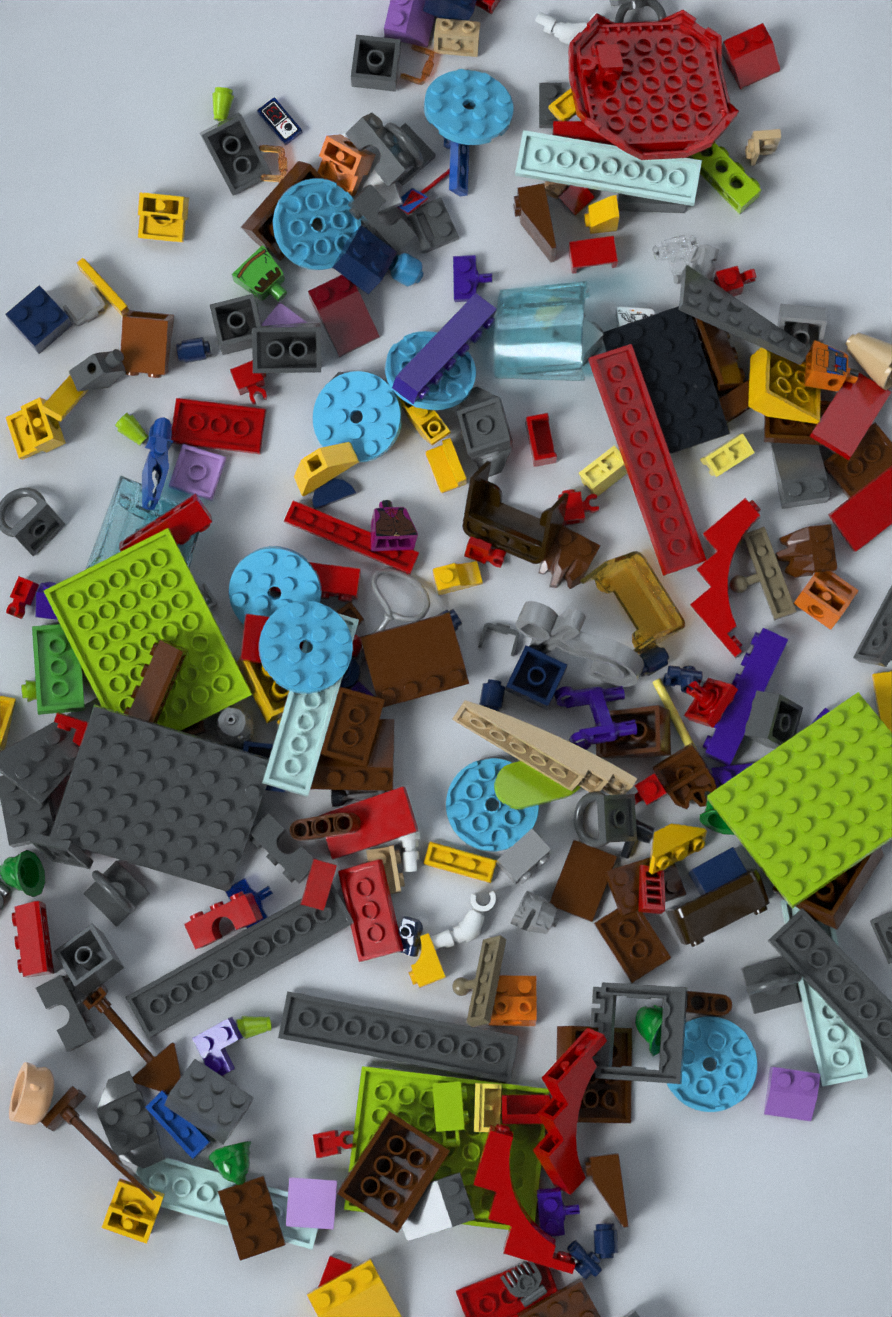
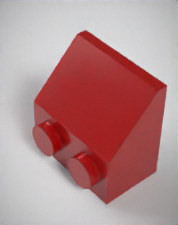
(750, 56)

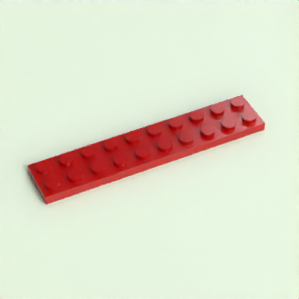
(647, 459)

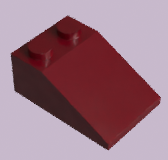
(343, 314)

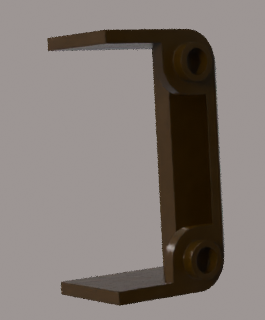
(507, 526)
(719, 908)

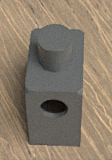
(106, 369)

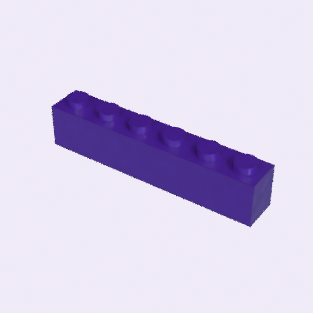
(444, 349)
(754, 677)

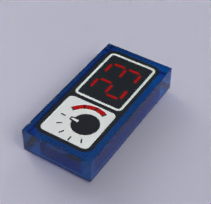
(279, 121)

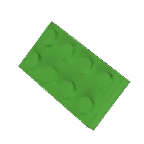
(56, 672)

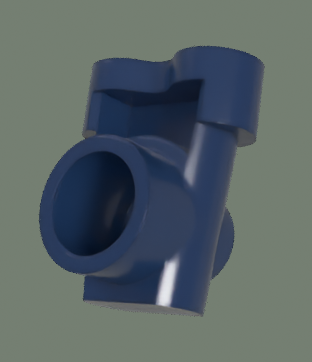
(682, 676)
(409, 932)
(586, 1263)

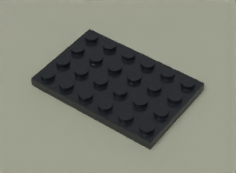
(674, 377)

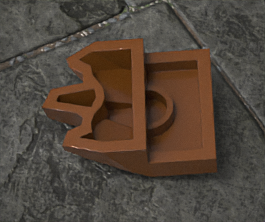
(808, 551)
(569, 558)
(685, 777)

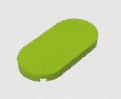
(525, 787)

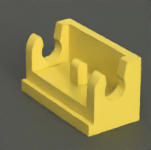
(727, 455)
(603, 471)
(487, 1106)

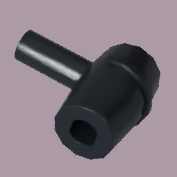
(644, 834)

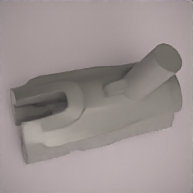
(702, 262)

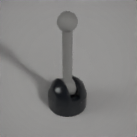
(339, 797)

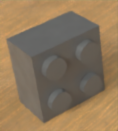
(375, 63)
(234, 323)
(772, 719)
(88, 959)

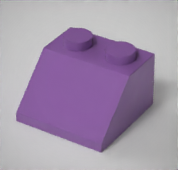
(408, 22)
(791, 1093)

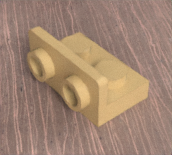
(456, 37)
(762, 143)
(390, 860)

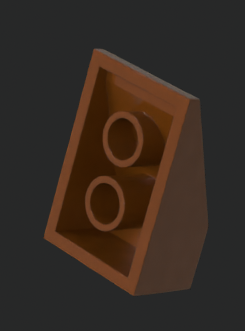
(535, 217)
(652, 735)
(607, 1179)

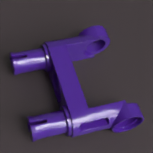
(596, 698)

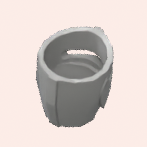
(234, 727)
(535, 914)

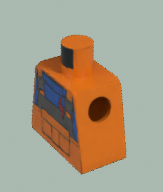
(827, 368)

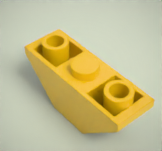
(426, 422)
(323, 466)
(674, 844)

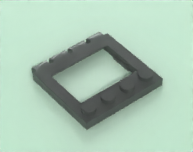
(671, 1033)

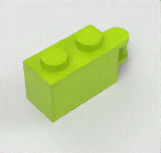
(449, 1110)

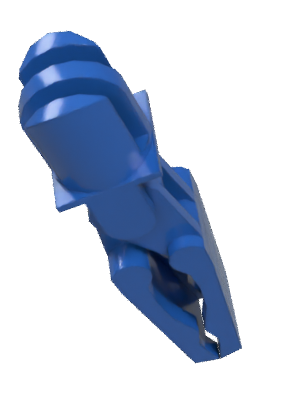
(157, 460)

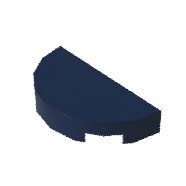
(332, 492)

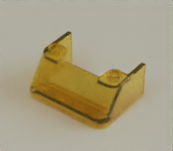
(641, 597)

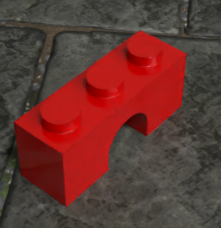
(204, 928)

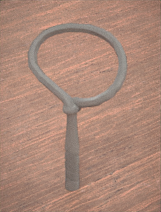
(389, 615)

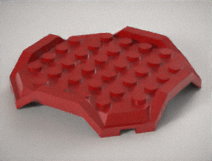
(669, 90)

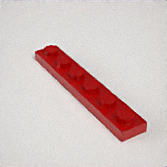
(347, 536)

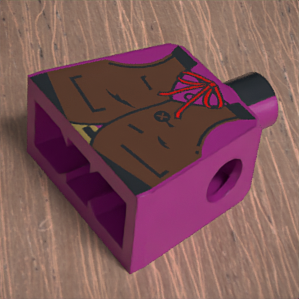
(392, 528)

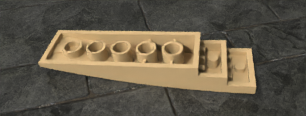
(545, 751)

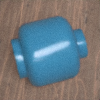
(406, 269)

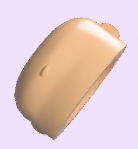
(31, 1094)

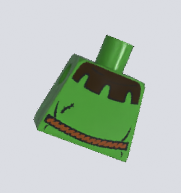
(261, 276)

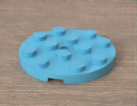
(476, 126)
(296, 213)
(453, 386)
(361, 393)
(272, 568)
(299, 670)
(470, 817)
(733, 1071)

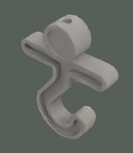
(612, 661)

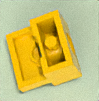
(166, 207)
(34, 430)
(132, 1211)

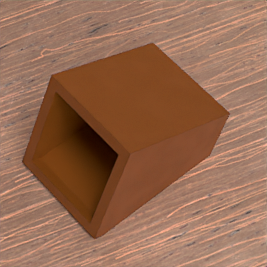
(146, 342)

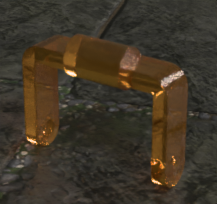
(426, 69)
(282, 163)

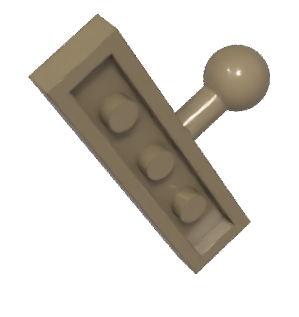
(767, 573)
(485, 981)

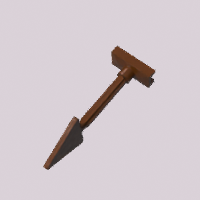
(162, 1070)
(65, 1111)

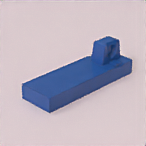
(458, 167)
(183, 1132)

